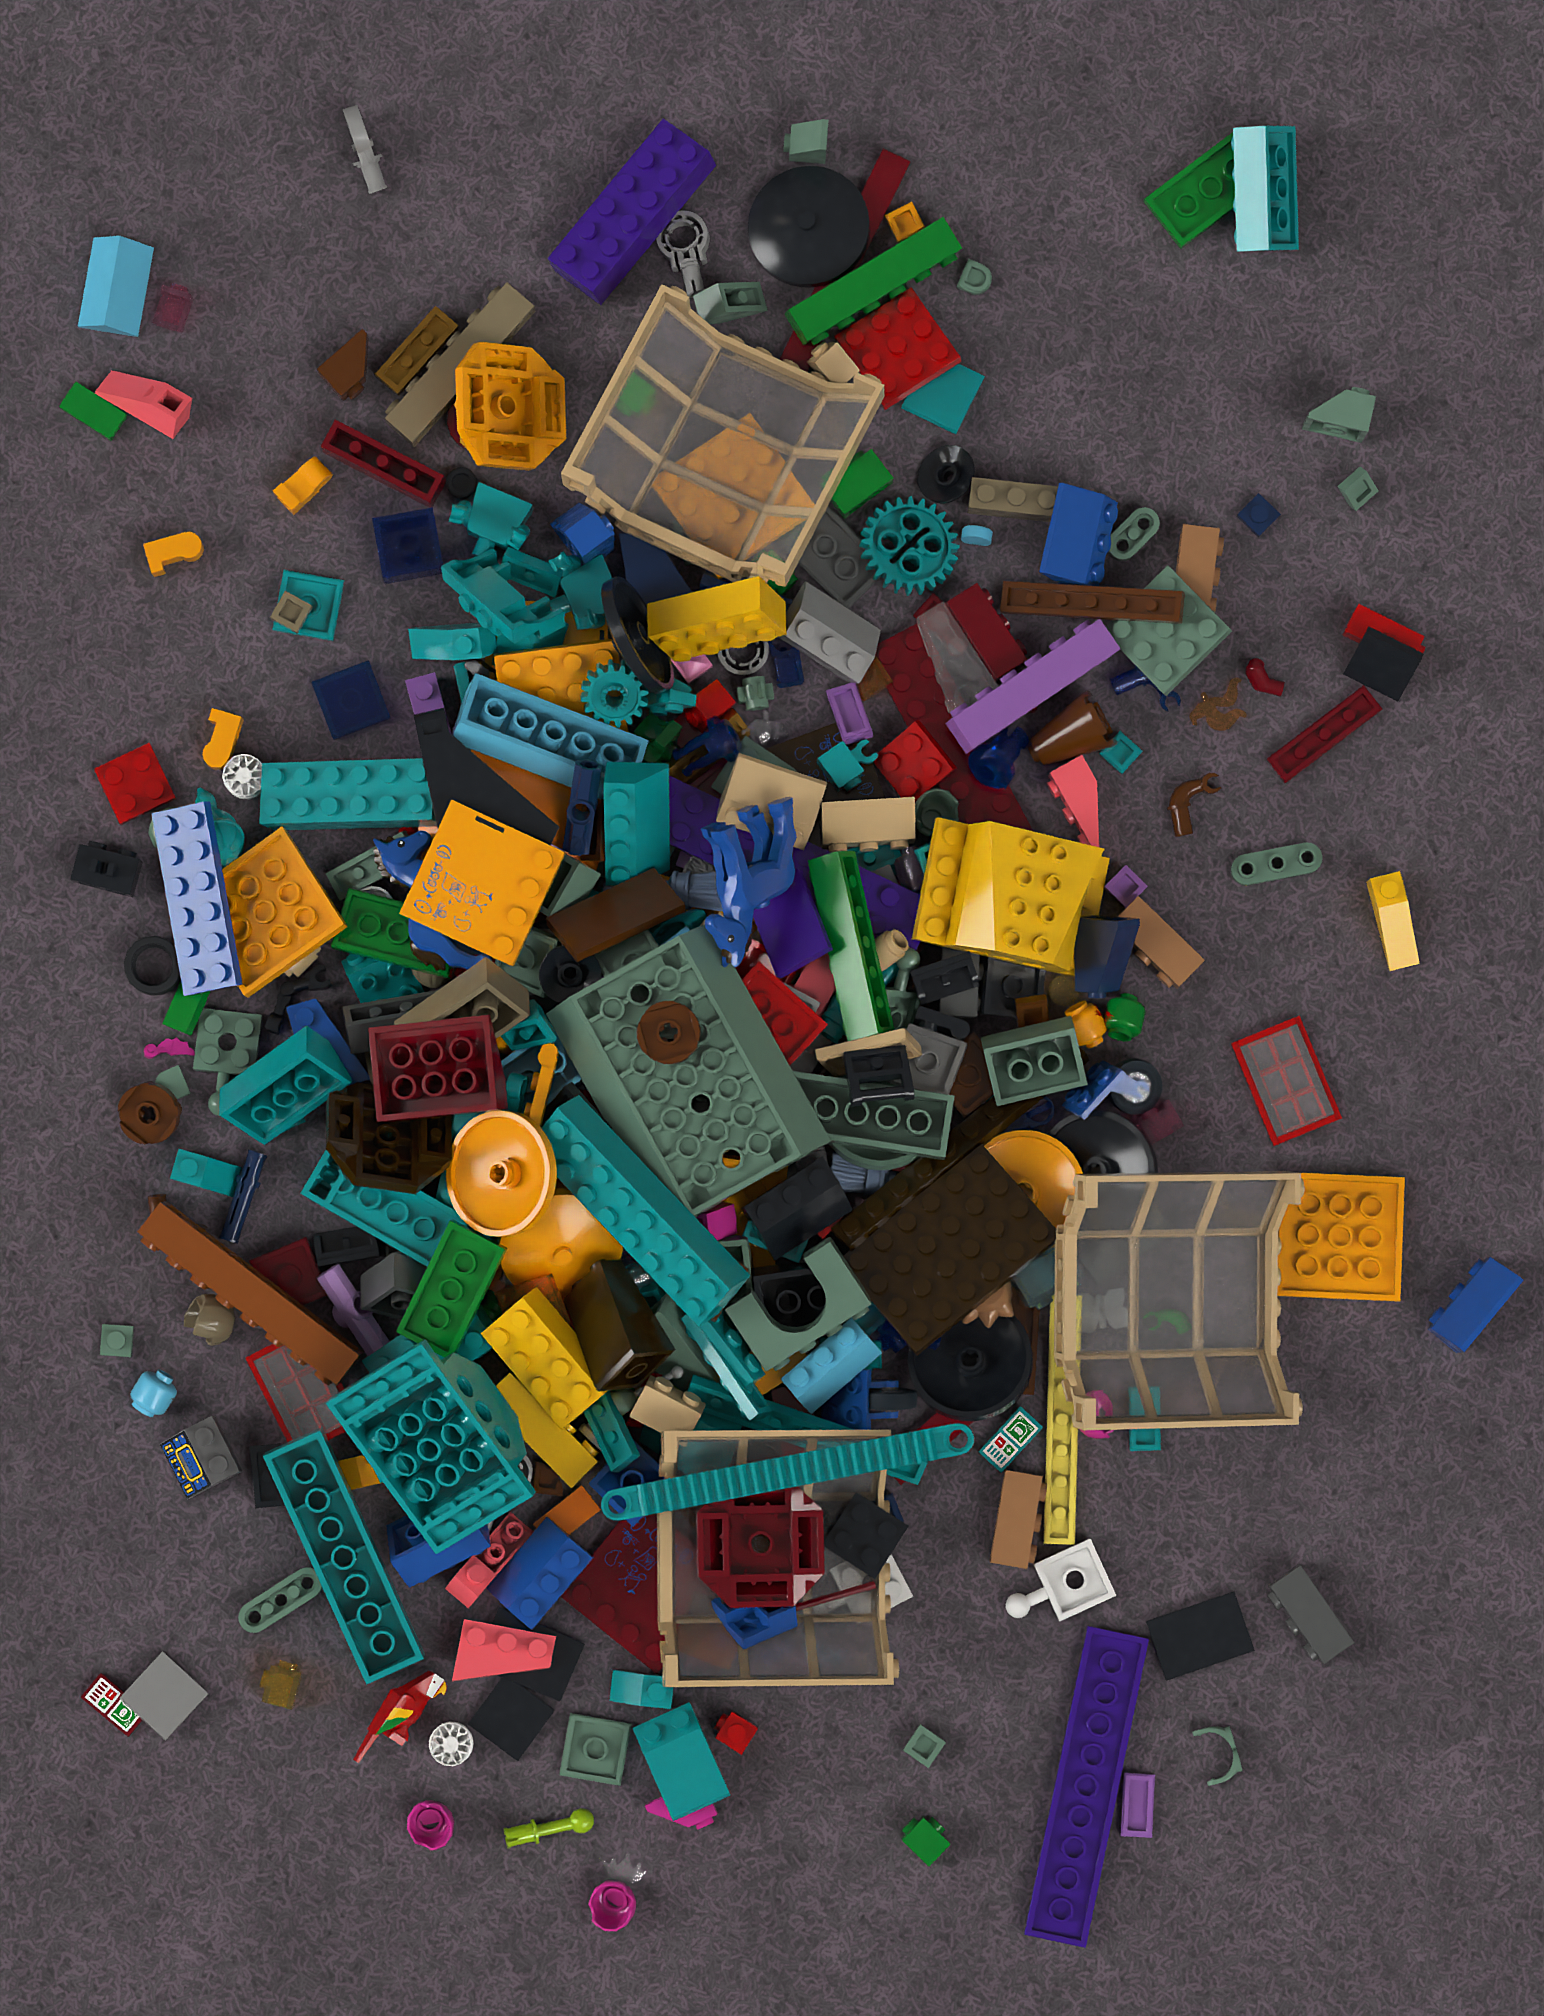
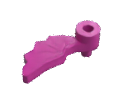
(168, 1046)

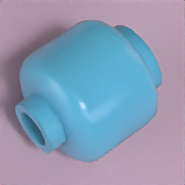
(153, 1393)

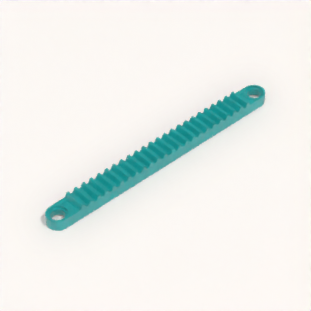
(787, 1471)

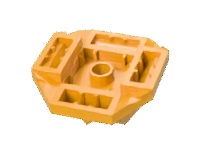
(530, 401)

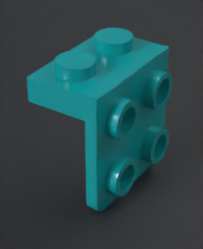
(379, 980)

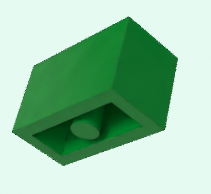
(860, 483)

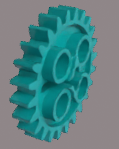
(928, 565)

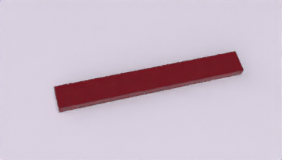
(878, 196)

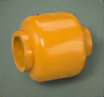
(1087, 1023)

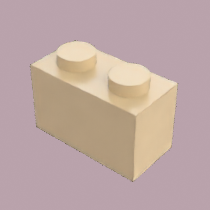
(666, 1407)

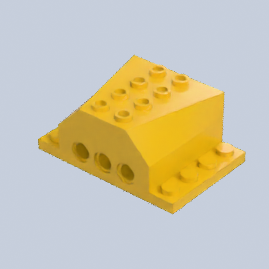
(1008, 893)

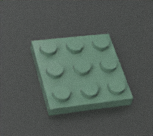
(1171, 650)

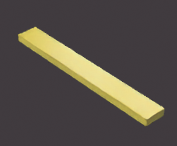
(1060, 1456)

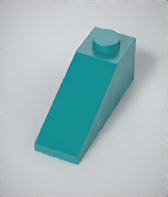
(452, 642)

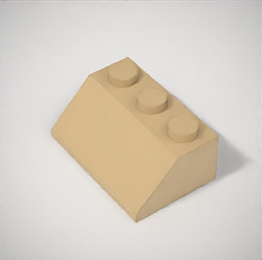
(762, 783)
(867, 824)

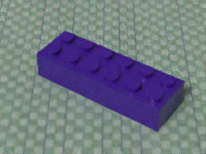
(632, 211)

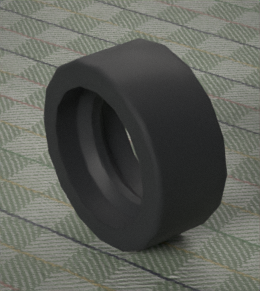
(130, 966)

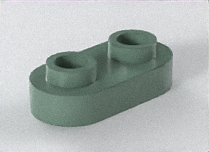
(1132, 534)

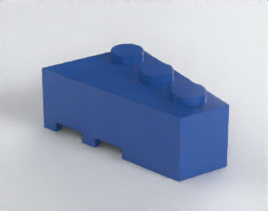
(585, 533)
(314, 1016)

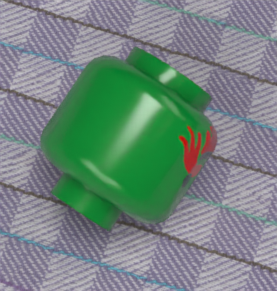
(1124, 1017)

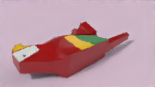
(401, 1710)

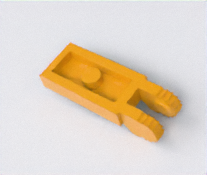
(542, 1083)

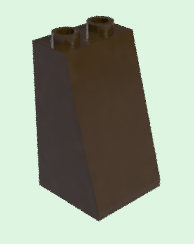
(616, 1327)

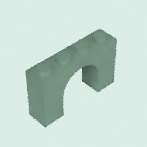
(776, 1342)

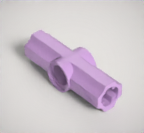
(348, 1310)

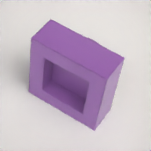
(1125, 886)

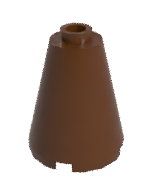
(1072, 733)

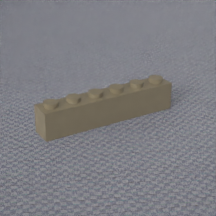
(436, 390)

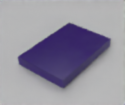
(792, 928)

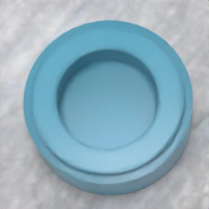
(976, 535)

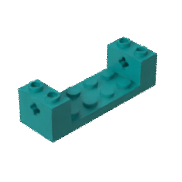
(399, 1219)

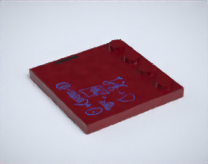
(621, 1589)

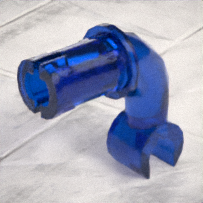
(1135, 678)

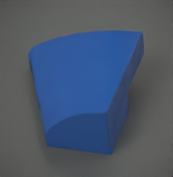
(754, 1624)

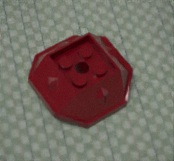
(766, 1578)

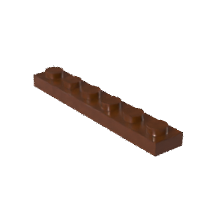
(1092, 602)

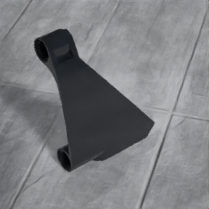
(463, 777)

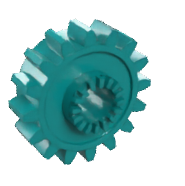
(613, 708)

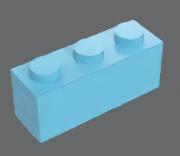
(831, 1366)

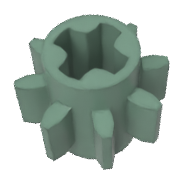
(755, 693)

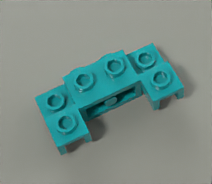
(495, 602)

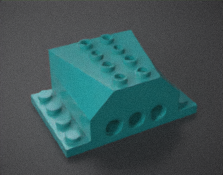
(438, 1441)

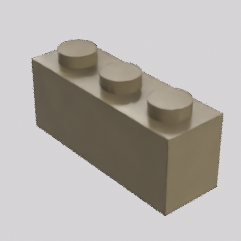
(1011, 499)

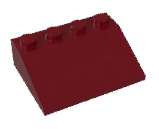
(436, 1069)

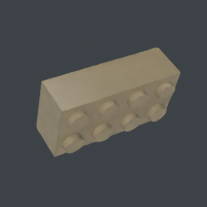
(476, 992)

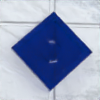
(351, 700)

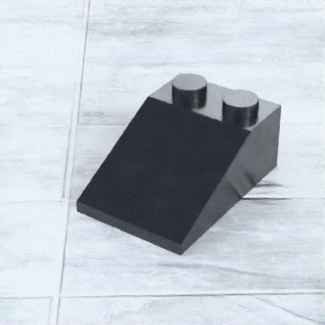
(789, 1293)

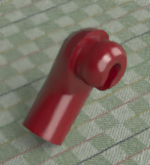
(1259, 679)

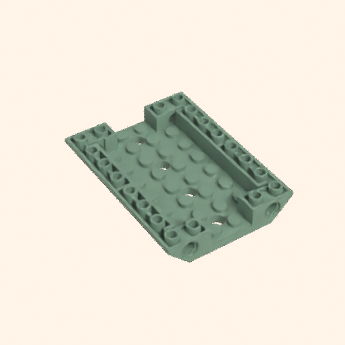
(737, 1066)

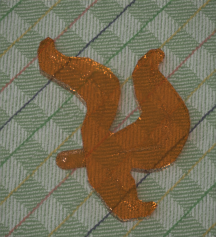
(1213, 717)

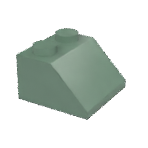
(1343, 416)

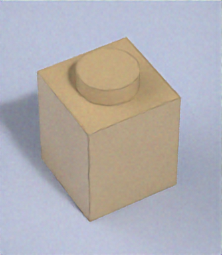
(832, 362)

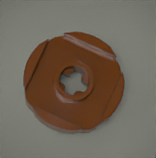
(653, 1023)
(132, 1116)

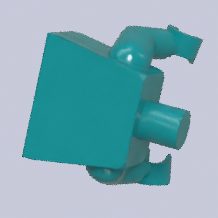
(493, 519)
(581, 589)

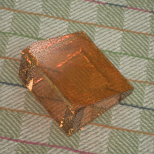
(874, 680)

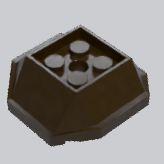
(384, 1154)

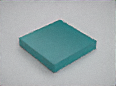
(322, 594)

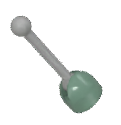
(626, 1398)

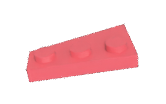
(500, 1650)

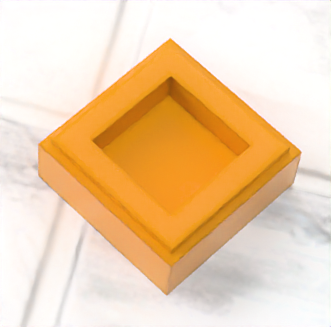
(904, 222)

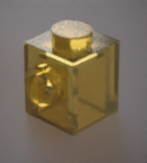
(281, 1684)

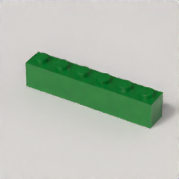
(873, 281)
(854, 953)

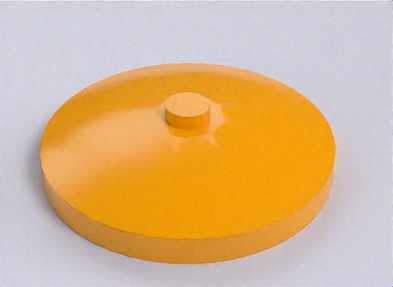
(1039, 1167)
(501, 1173)
(560, 1243)

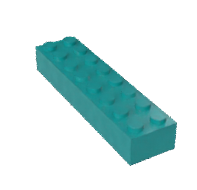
(642, 1212)
(344, 1555)

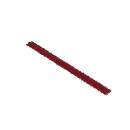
(836, 1595)

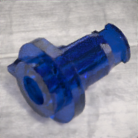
(719, 740)
(994, 762)

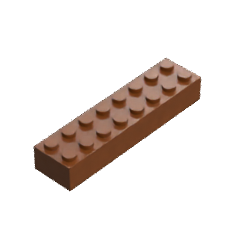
(250, 1292)

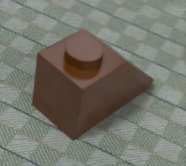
(347, 367)

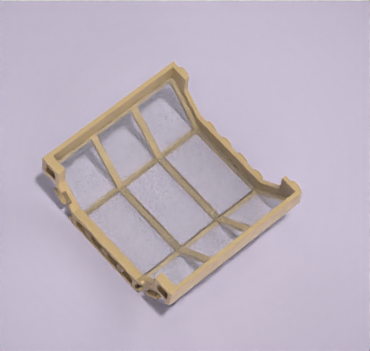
(718, 445)
(1173, 1300)
(833, 1640)

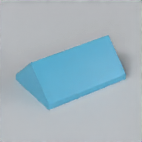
(116, 285)

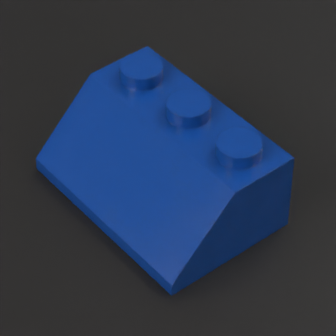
(1078, 536)
(1474, 1304)
(416, 1559)
(539, 1573)

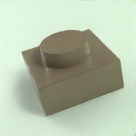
(291, 612)

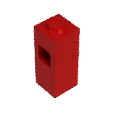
(1364, 617)

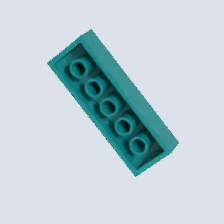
(345, 795)

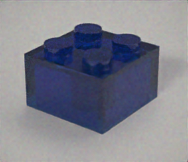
(408, 545)

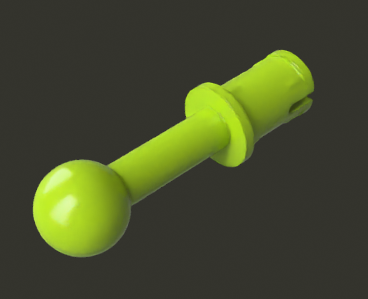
(580, 1821)

